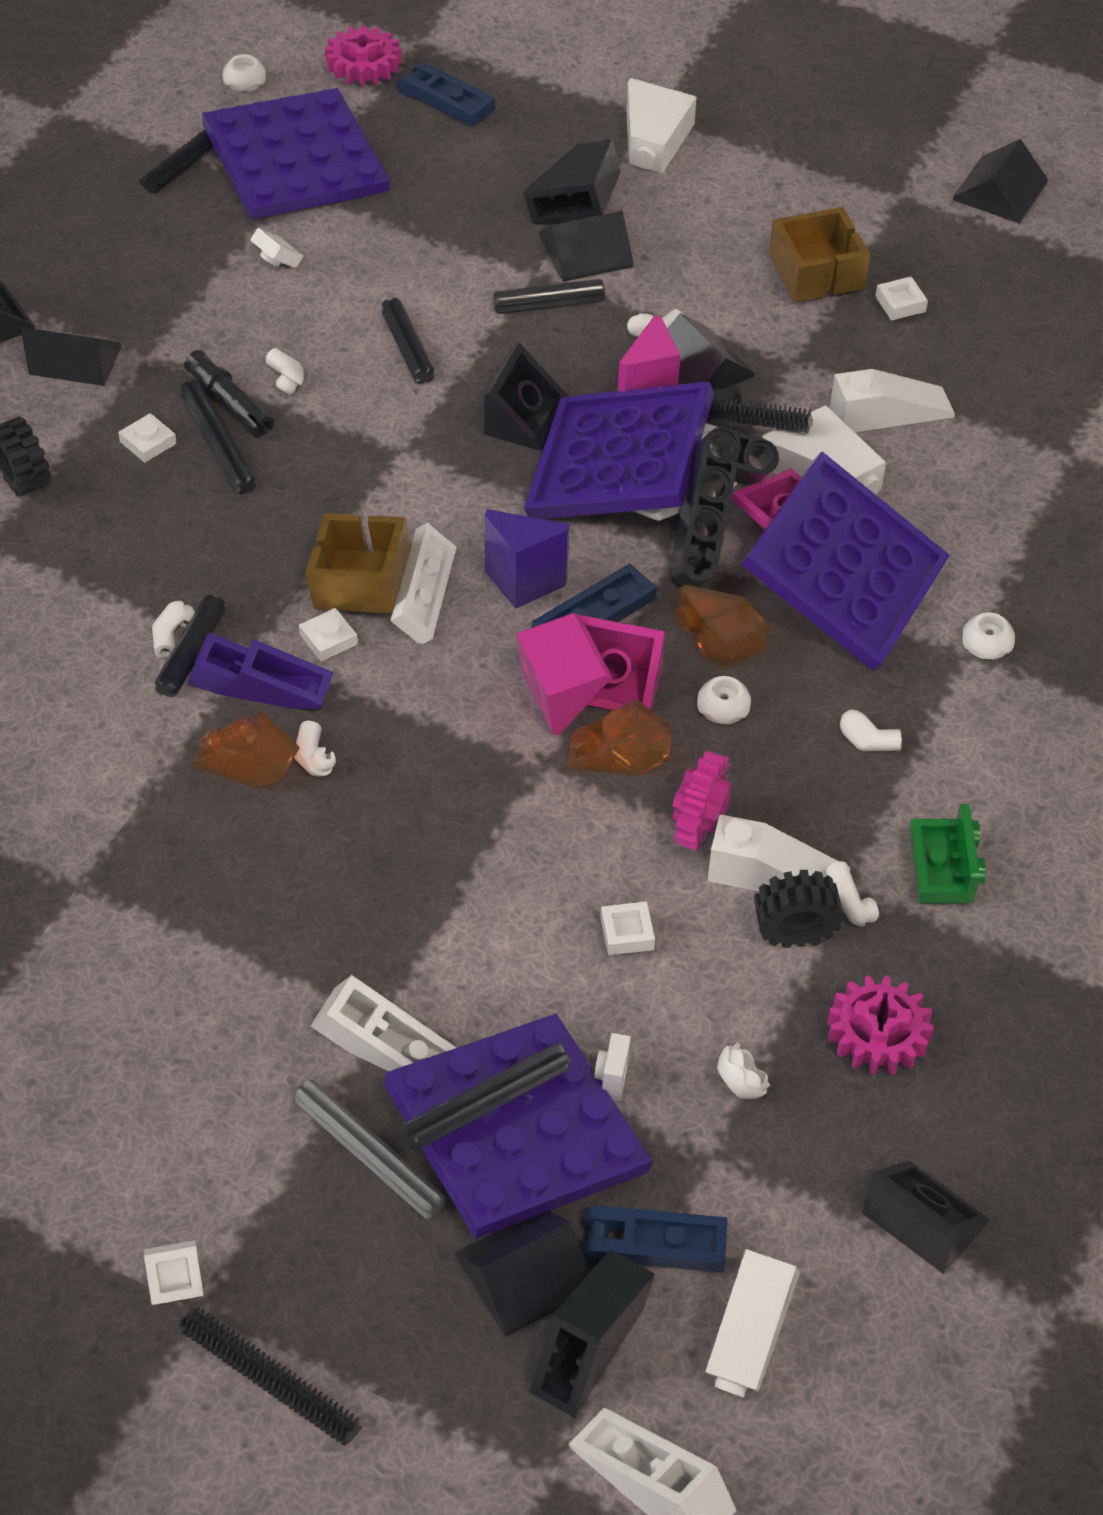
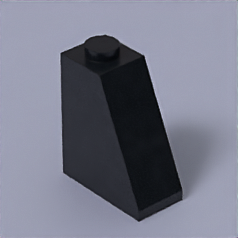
(575, 185)
(590, 1331)

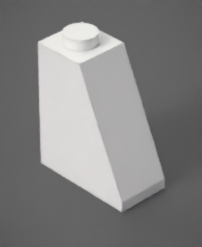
(656, 123)
(835, 440)
(752, 1322)

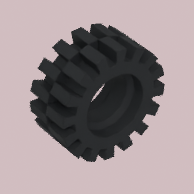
(22, 458)
(798, 909)

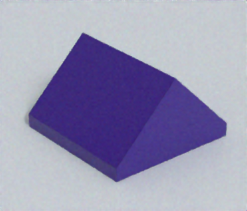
(525, 555)

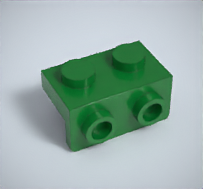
(947, 858)

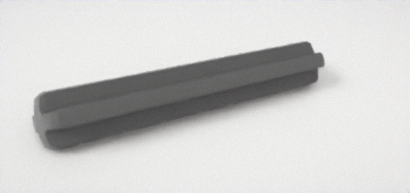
(370, 1149)

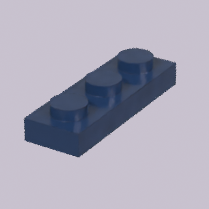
(607, 599)

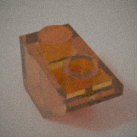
(723, 624)
(622, 742)
(247, 751)

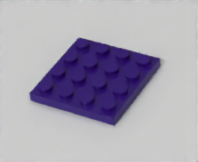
(295, 153)
(620, 451)
(846, 560)
(531, 1151)

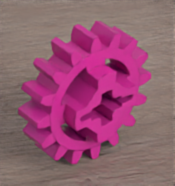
(363, 55)
(701, 800)
(903, 1020)

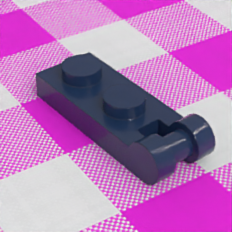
(446, 93)
(657, 1238)

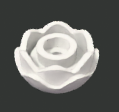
(244, 73)
(988, 636)
(721, 711)
(741, 1074)

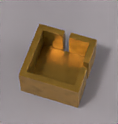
(819, 254)
(349, 575)

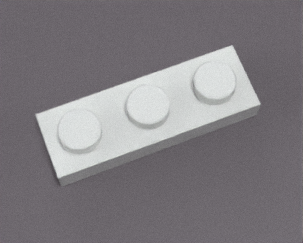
(423, 584)

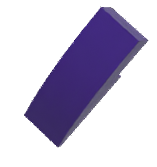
(259, 674)

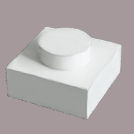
(276, 249)
(901, 298)
(147, 437)
(328, 634)
(627, 928)
(613, 1065)
(173, 1272)

